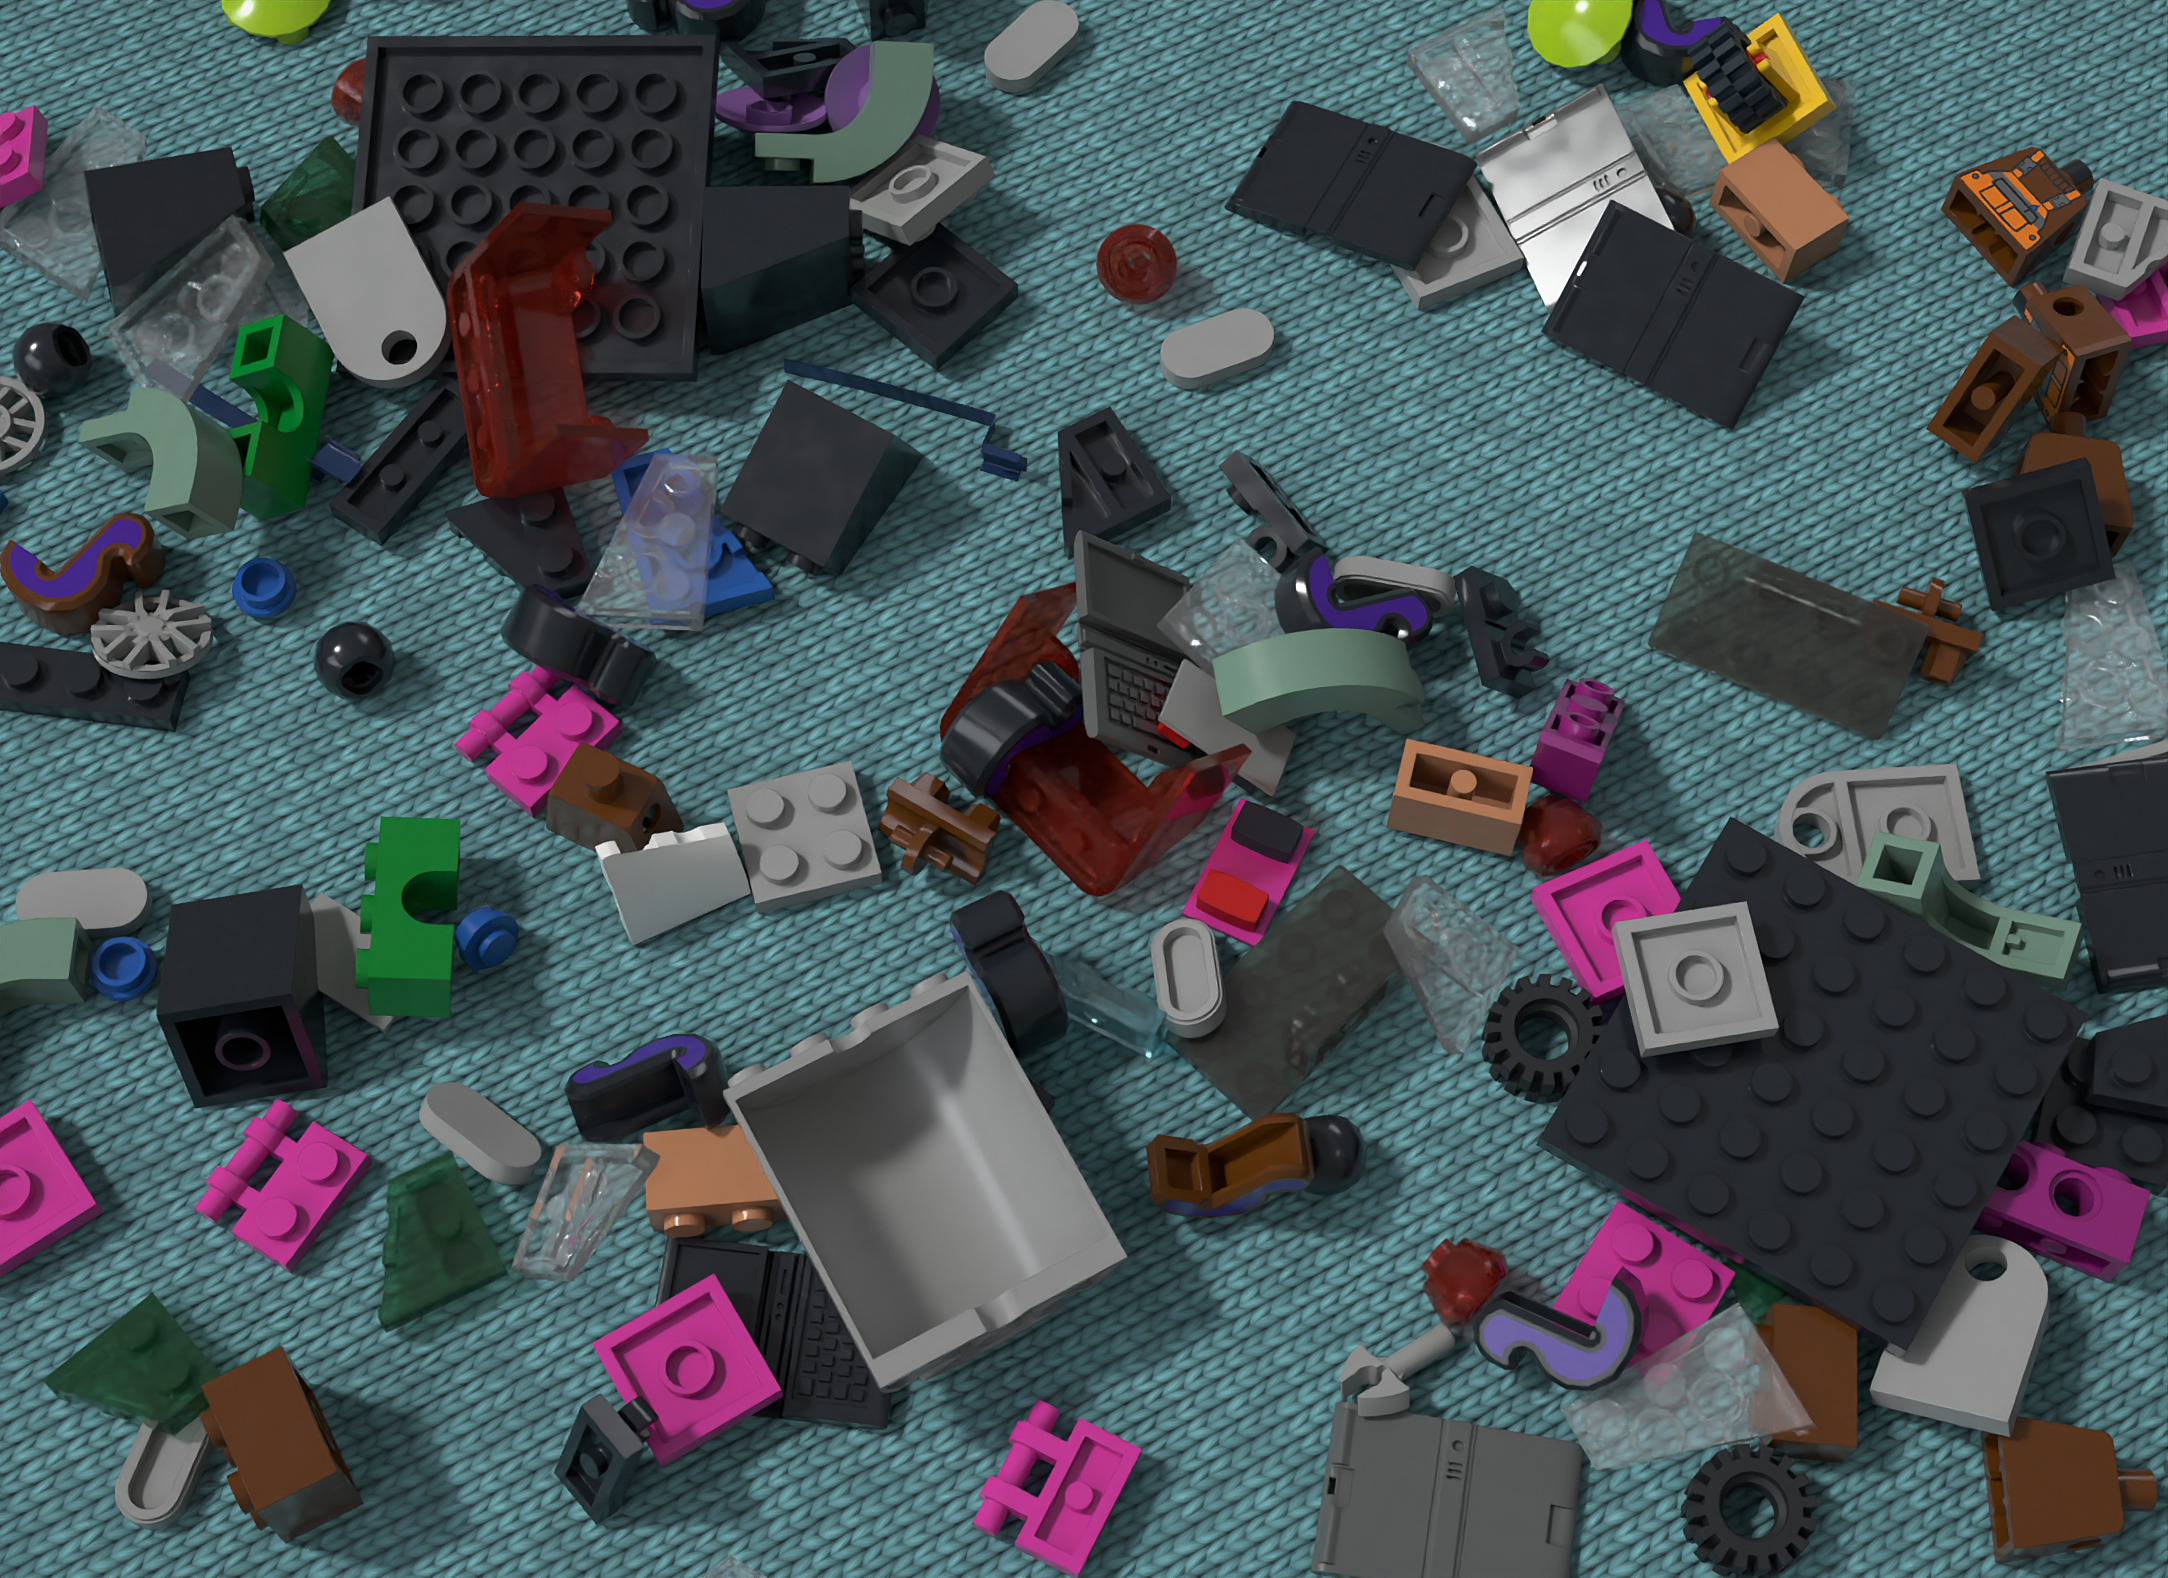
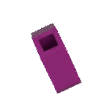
(1576, 738)

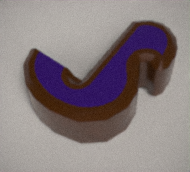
(89, 580)
(1233, 1171)

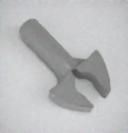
(1388, 1372)

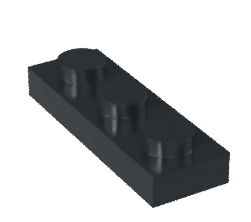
(405, 464)
(82, 689)

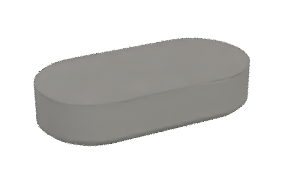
(1031, 46)
(1216, 348)
(1369, 576)
(103, 900)
(1188, 977)
(480, 1133)
(162, 1474)

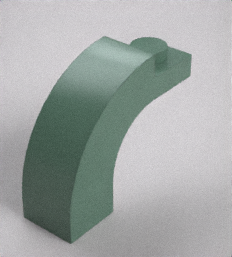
(893, 107)
(193, 460)
(1319, 673)
(1916, 881)
(43, 962)

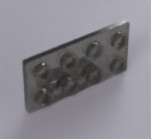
(1788, 635)
(1298, 995)

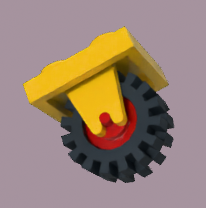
(1755, 86)

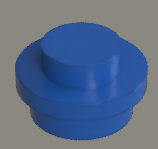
(264, 588)
(486, 938)
(123, 969)

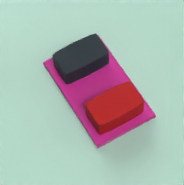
(1248, 872)

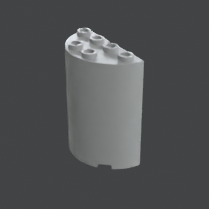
(925, 1181)

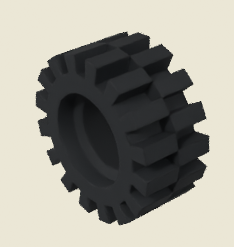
(1535, 1001)
(1781, 1487)

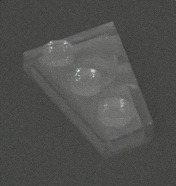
(54, 225)
(191, 311)
(661, 550)
(2112, 666)
(1689, 1397)

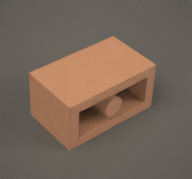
(1779, 209)
(1459, 797)
(707, 1182)

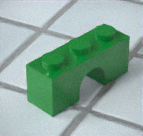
(288, 379)
(407, 959)

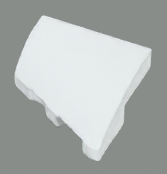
(673, 878)

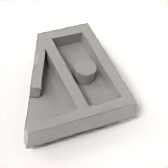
(2119, 241)

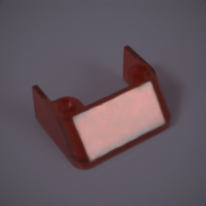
(521, 355)
(1073, 790)

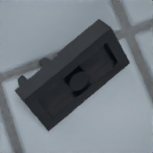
(1256, 491)
(1497, 633)
(604, 1453)

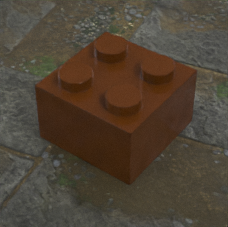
(281, 1446)

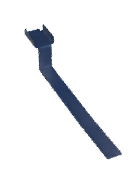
(331, 460)
(996, 460)

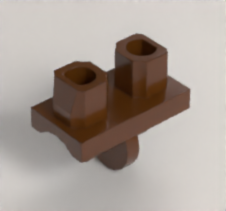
(1946, 643)
(937, 833)

